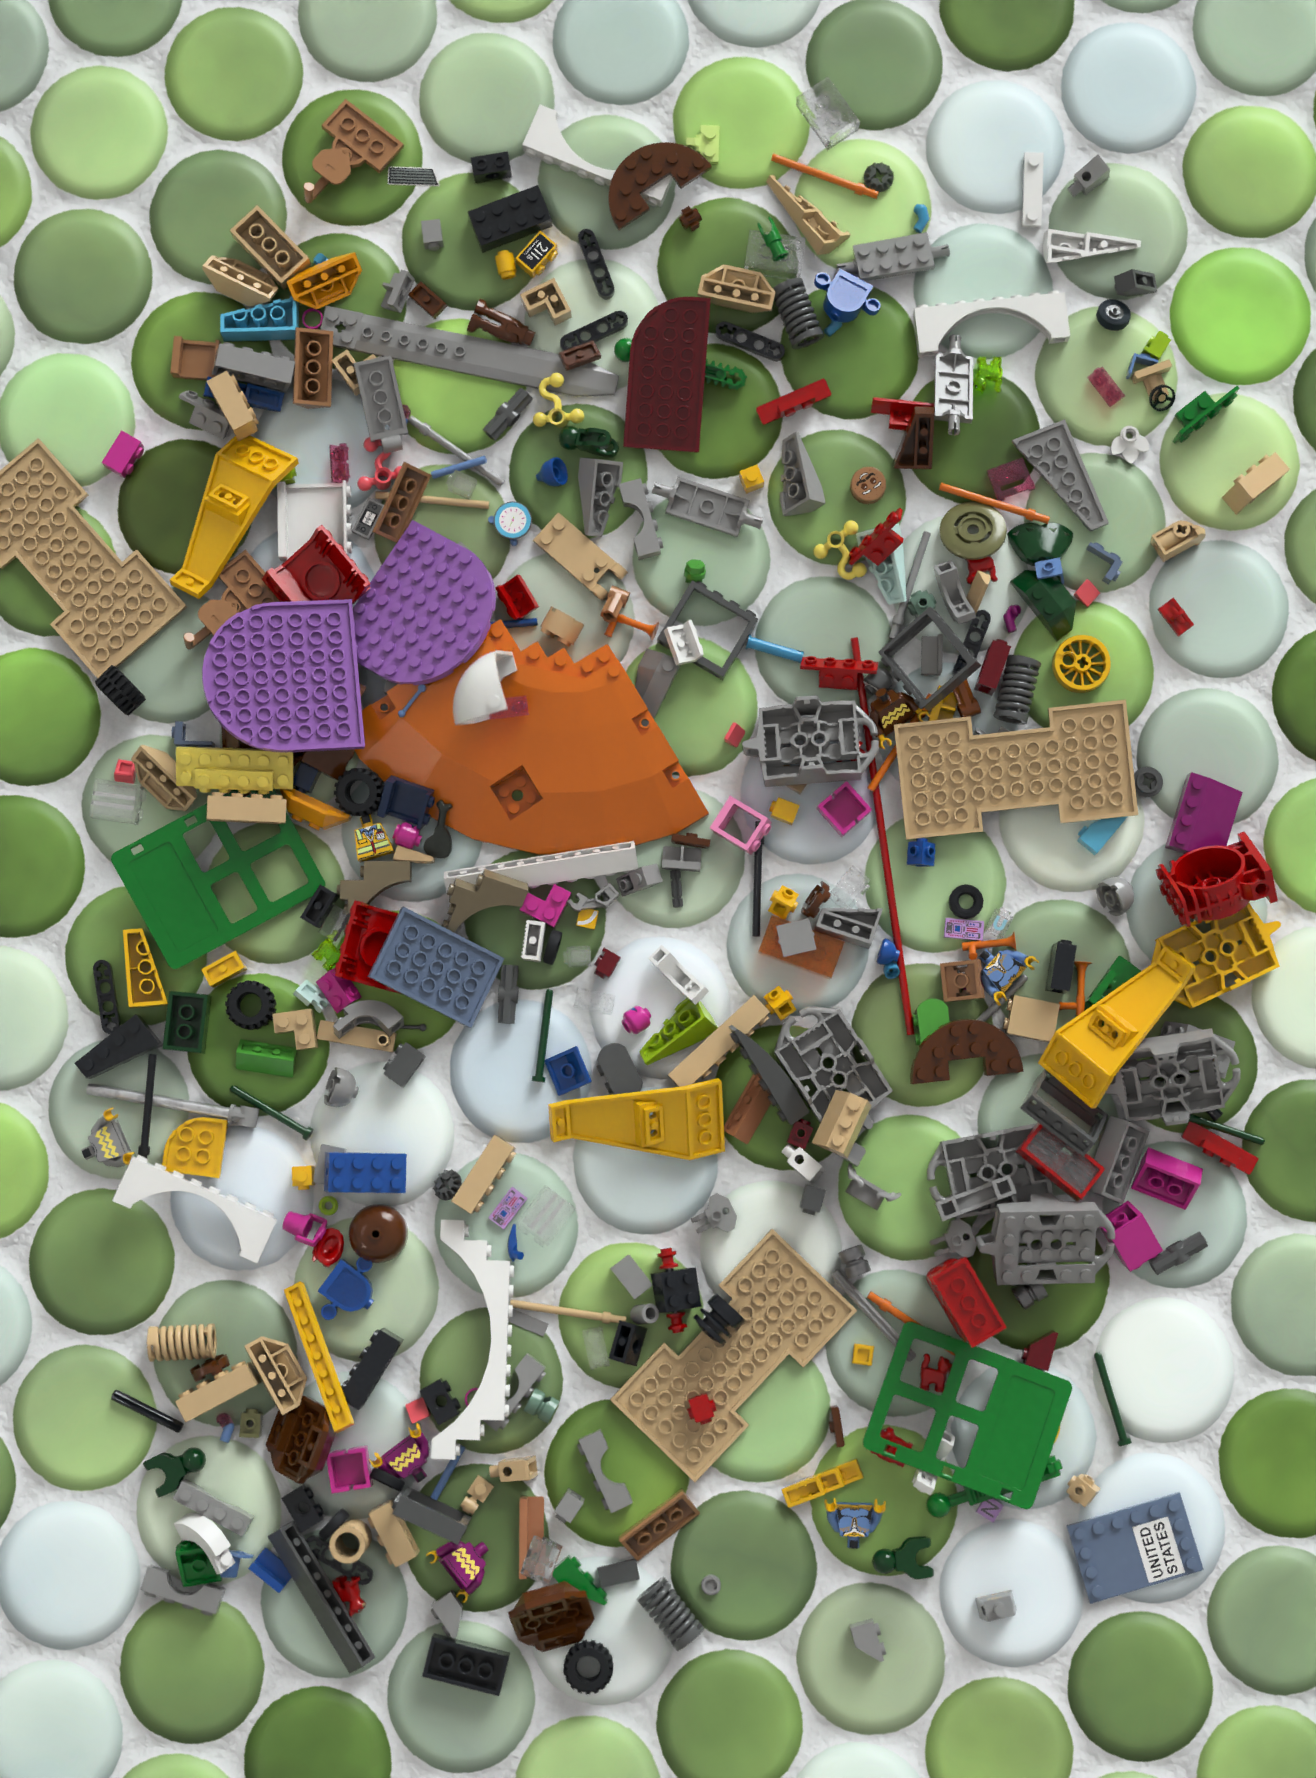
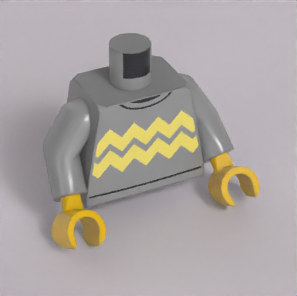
(108, 1142)

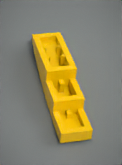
(822, 1483)

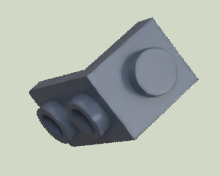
(1111, 558)
(179, 732)

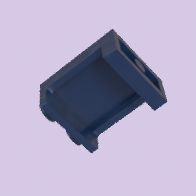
(406, 801)

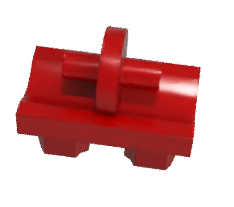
(1175, 617)

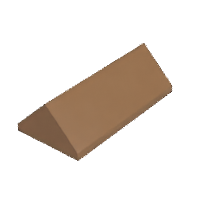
(312, 368)
(401, 502)
(659, 1525)

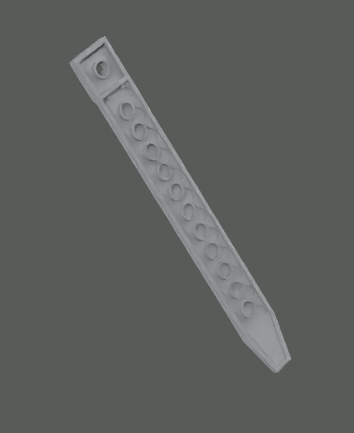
(463, 353)

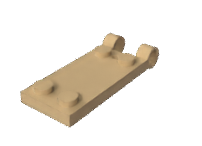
(577, 554)

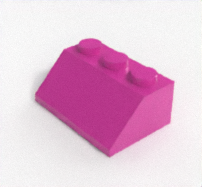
(1167, 1178)

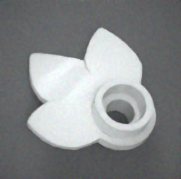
(1129, 447)

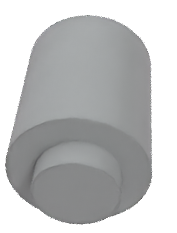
(644, 1314)

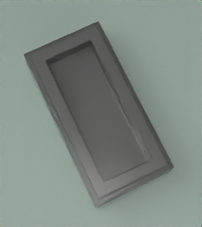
(618, 1573)

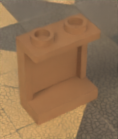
(193, 358)

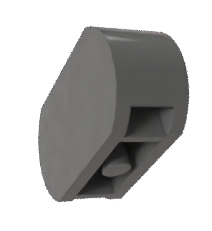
(618, 1069)

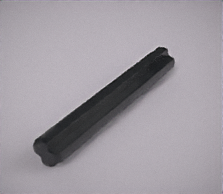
(147, 1411)

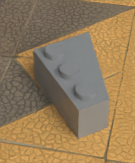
(849, 925)

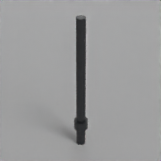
(757, 888)
(144, 1149)

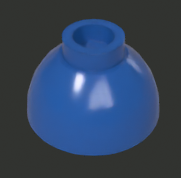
(887, 952)

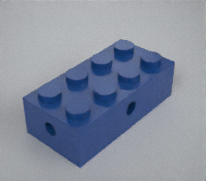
(365, 1172)

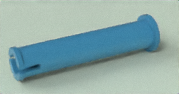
(774, 649)

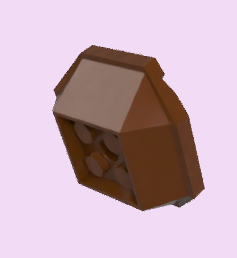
(301, 1440)
(552, 1616)

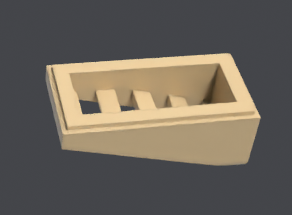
(405, 854)

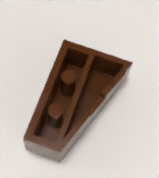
(917, 442)

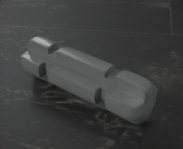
(676, 888)

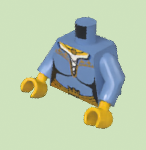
(1003, 971)
(854, 1519)

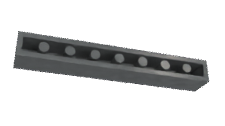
(321, 1597)

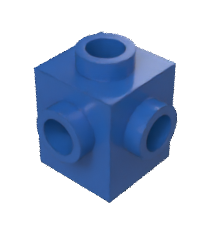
(921, 853)

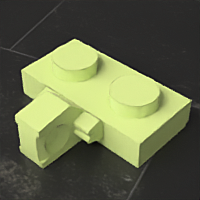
(707, 143)

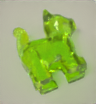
(988, 372)
(329, 951)

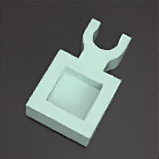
(310, 995)

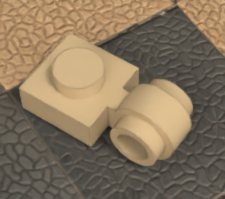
(479, 1490)

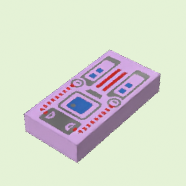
(963, 929)
(508, 1208)

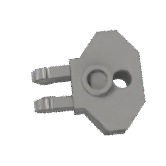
(715, 1216)
(955, 1241)

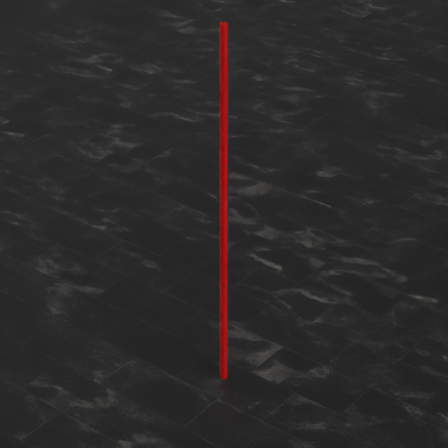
(884, 852)

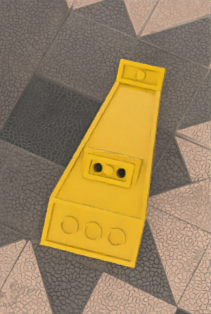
(234, 494)
(1090, 1055)
(684, 1120)

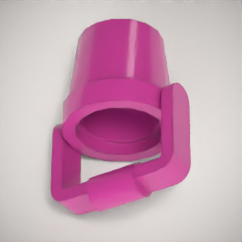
(301, 1225)

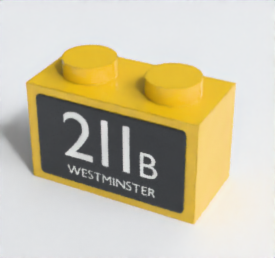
(537, 254)

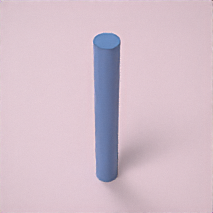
(460, 466)
(446, 1475)

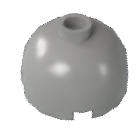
(1116, 895)
(340, 1088)

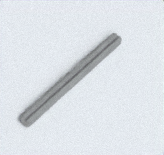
(869, 1311)

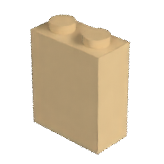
(1031, 1018)

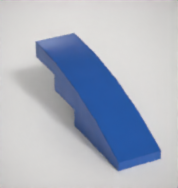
(256, 396)

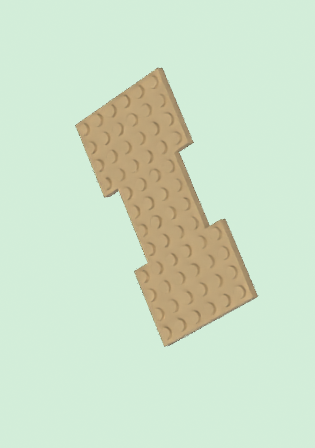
(105, 602)
(1074, 763)
(785, 1313)

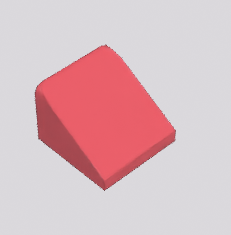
(1086, 593)
(734, 735)
(125, 771)
(417, 1410)

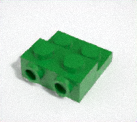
(194, 1565)

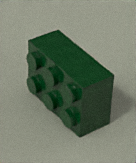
(187, 1022)

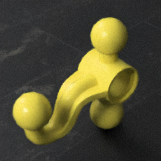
(540, 418)
(821, 551)

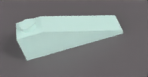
(890, 572)

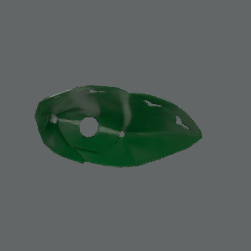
(1040, 541)

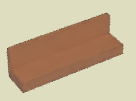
(748, 1111)
(530, 1524)

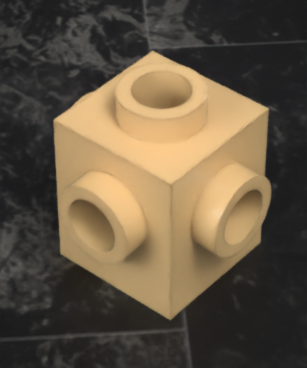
(1082, 1489)

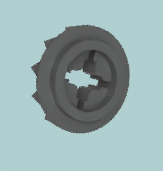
(874, 183)
(1155, 785)
(454, 1183)

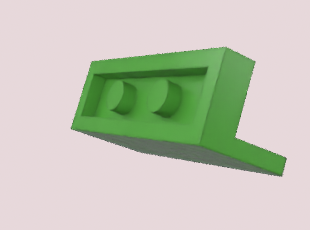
(266, 1058)

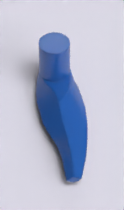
(512, 1245)

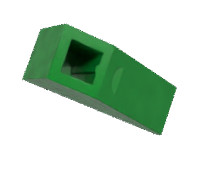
(570, 1571)

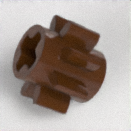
(690, 218)

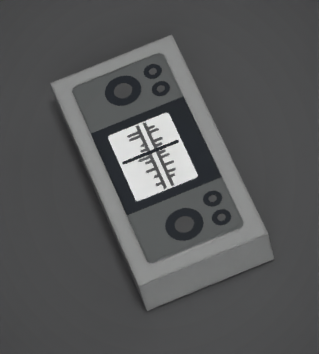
(368, 518)

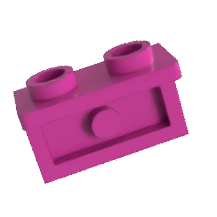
(338, 990)

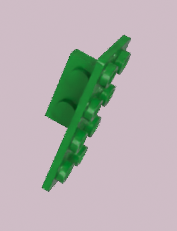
(1198, 410)
(1116, 975)

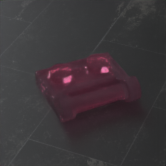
(1007, 474)

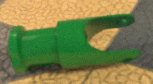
(773, 241)

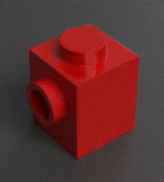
(701, 1408)

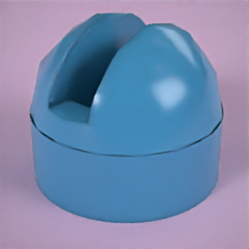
(895, 970)

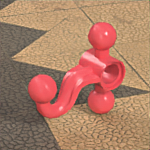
(365, 483)

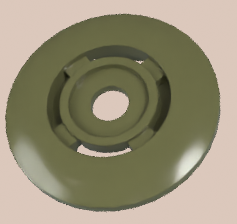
(968, 545)

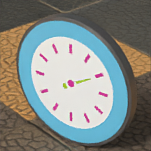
(512, 520)

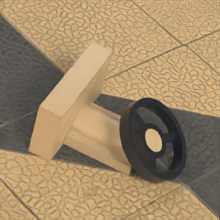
(1155, 384)

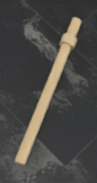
(442, 501)
(605, 1317)

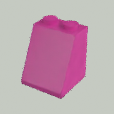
(1133, 1236)

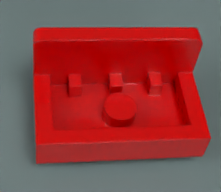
(517, 598)

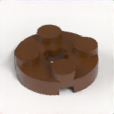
(815, 899)
(211, 1366)

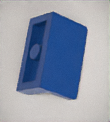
(271, 1570)

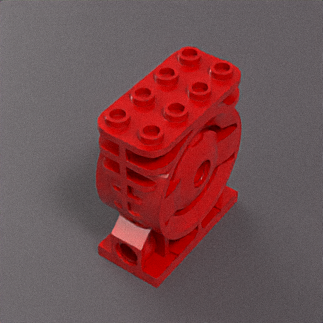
(1216, 881)
(965, 1301)

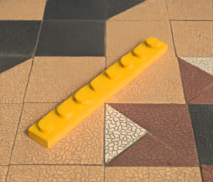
(319, 1357)

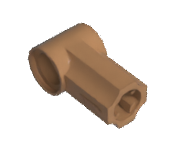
(614, 603)

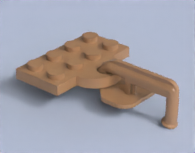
(354, 136)
(244, 589)

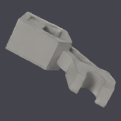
(585, 903)

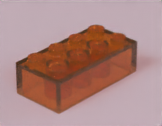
(819, 961)

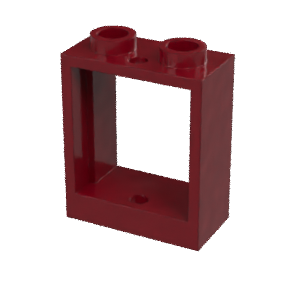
(992, 667)

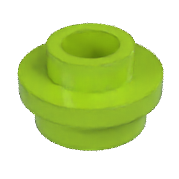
(324, 1210)

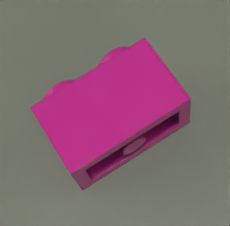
(123, 454)

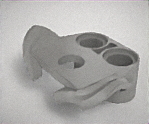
(866, 1191)

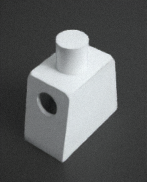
(809, 1169)

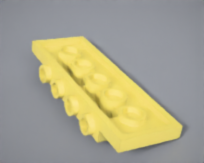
(234, 769)

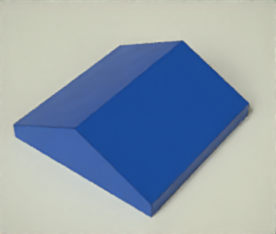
(567, 1071)

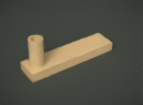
(358, 1037)

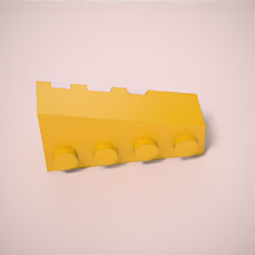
(142, 976)

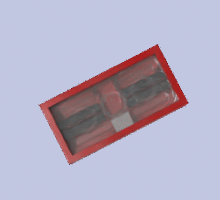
(1060, 1162)

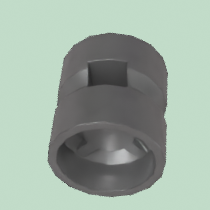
(854, 1261)
(1028, 1293)

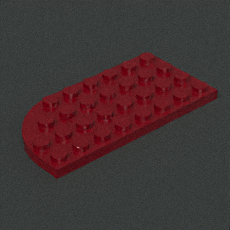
(668, 376)

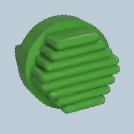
(694, 571)

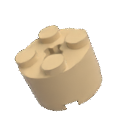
(561, 625)

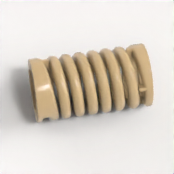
(179, 1337)
(340, 1550)

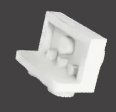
(684, 643)

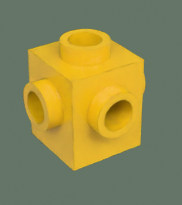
(783, 902)
(779, 1003)

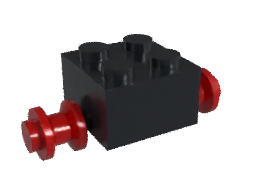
(675, 1290)

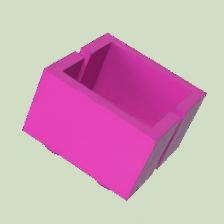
(844, 809)
(349, 1469)

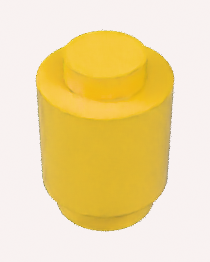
(505, 265)

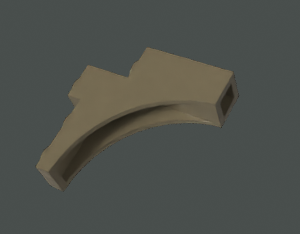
(377, 878)
(489, 891)

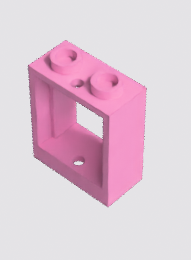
(725, 816)

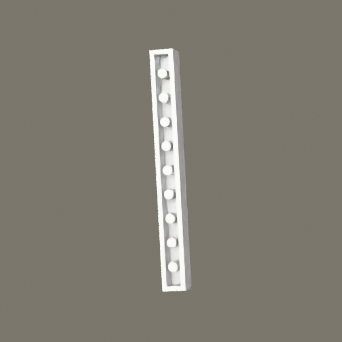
(558, 867)

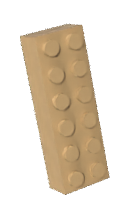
(719, 1043)

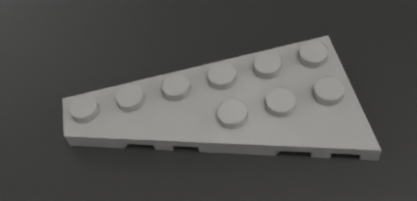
(1060, 465)

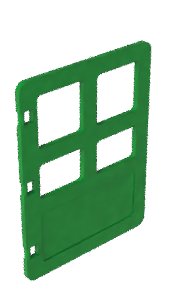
(178, 895)
(1012, 1432)

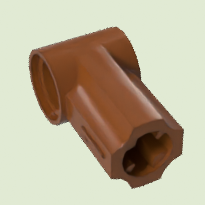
(967, 704)

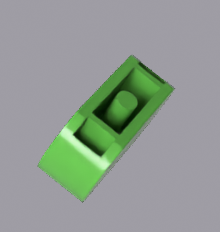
(928, 1017)

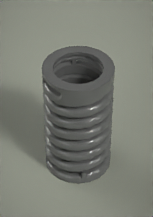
(797, 313)
(1021, 692)
(689, 1626)

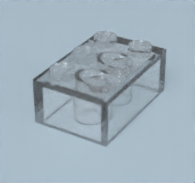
(827, 113)
(760, 256)

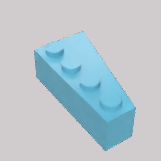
(262, 322)

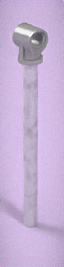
(241, 1115)

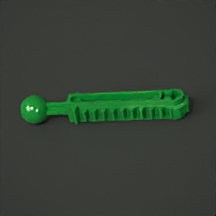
(712, 372)
(939, 1504)

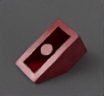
(1040, 1352)

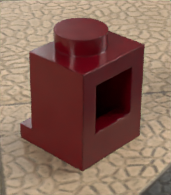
(606, 964)
(794, 1139)

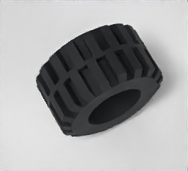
(120, 690)
(343, 791)
(234, 1001)
(583, 1683)

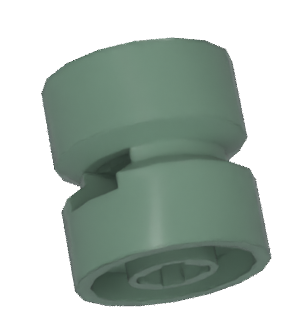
(541, 1405)

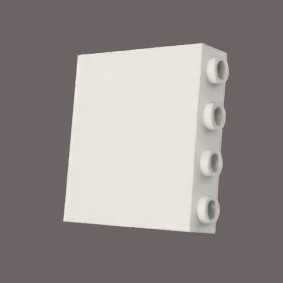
(308, 506)

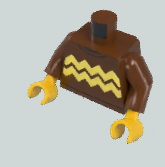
(892, 709)

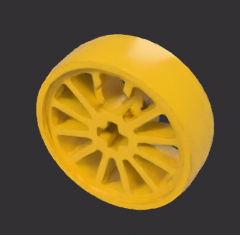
(1057, 662)

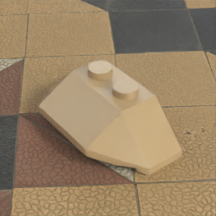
(239, 281)
(737, 289)
(158, 775)
(278, 1372)

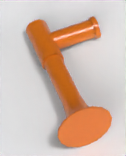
(651, 630)
(974, 945)
(1079, 1005)

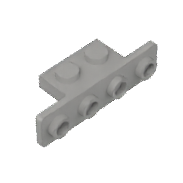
(206, 414)

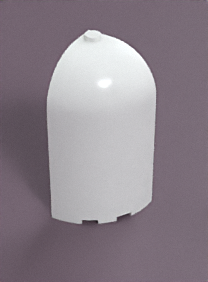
(480, 688)

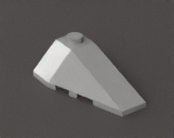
(801, 484)
(597, 487)
(654, 679)

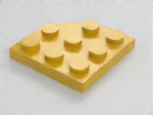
(197, 1147)

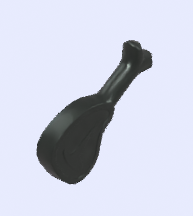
(440, 843)

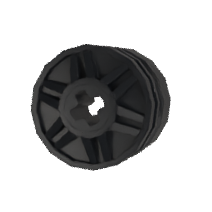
(719, 1319)

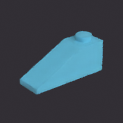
(1099, 833)

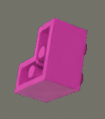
(549, 910)

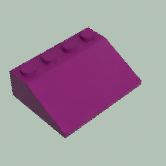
(1203, 814)

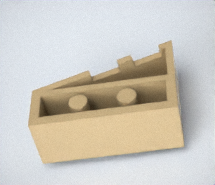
(1256, 481)

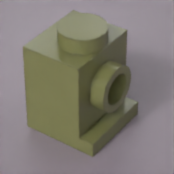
(254, 1431)

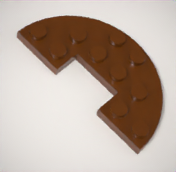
(646, 168)
(963, 1041)

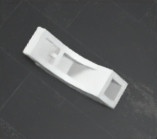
(678, 975)
(925, 1481)
(209, 1537)

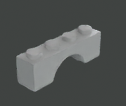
(634, 496)
(975, 1198)
(528, 1372)
(615, 1494)
(200, 1501)
(159, 1583)

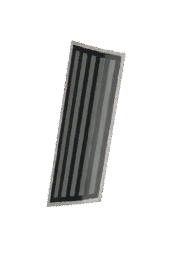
(412, 176)

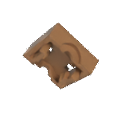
(953, 981)

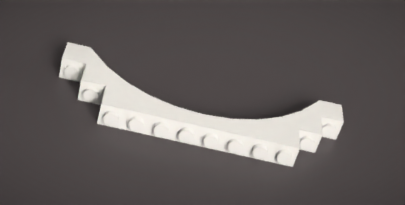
(490, 1398)

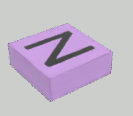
(989, 1509)

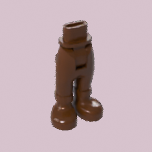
(509, 330)

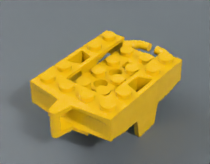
(1245, 960)

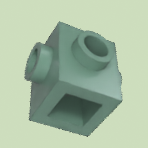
(914, 606)

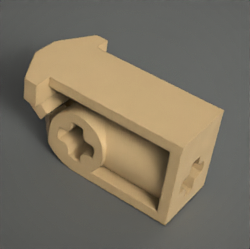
(1170, 543)

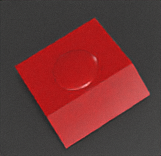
(317, 573)
(362, 943)

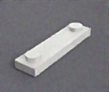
(1032, 189)

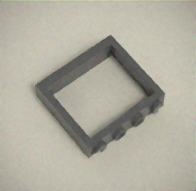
(731, 606)
(910, 632)
(1056, 1121)
(431, 1514)

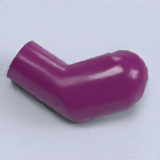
(1010, 616)

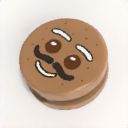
(868, 485)

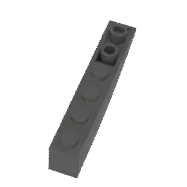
(772, 1078)

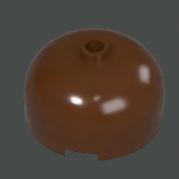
(391, 1228)

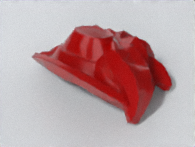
(329, 1248)

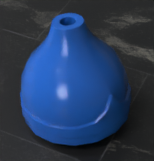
(553, 472)

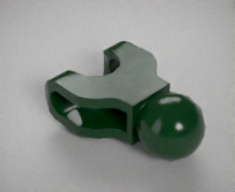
(588, 440)
(176, 1467)
(904, 1558)

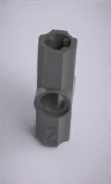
(507, 414)
(508, 994)
(1178, 1253)

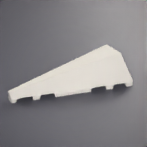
(1065, 245)

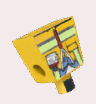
(371, 840)

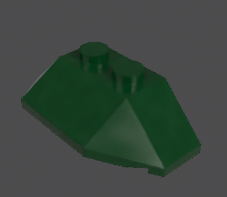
(1048, 601)

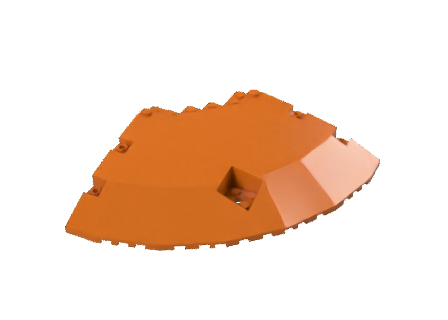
(577, 757)

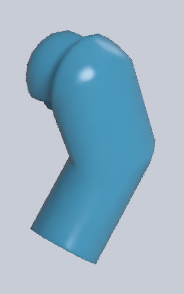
(923, 216)
(832, 328)

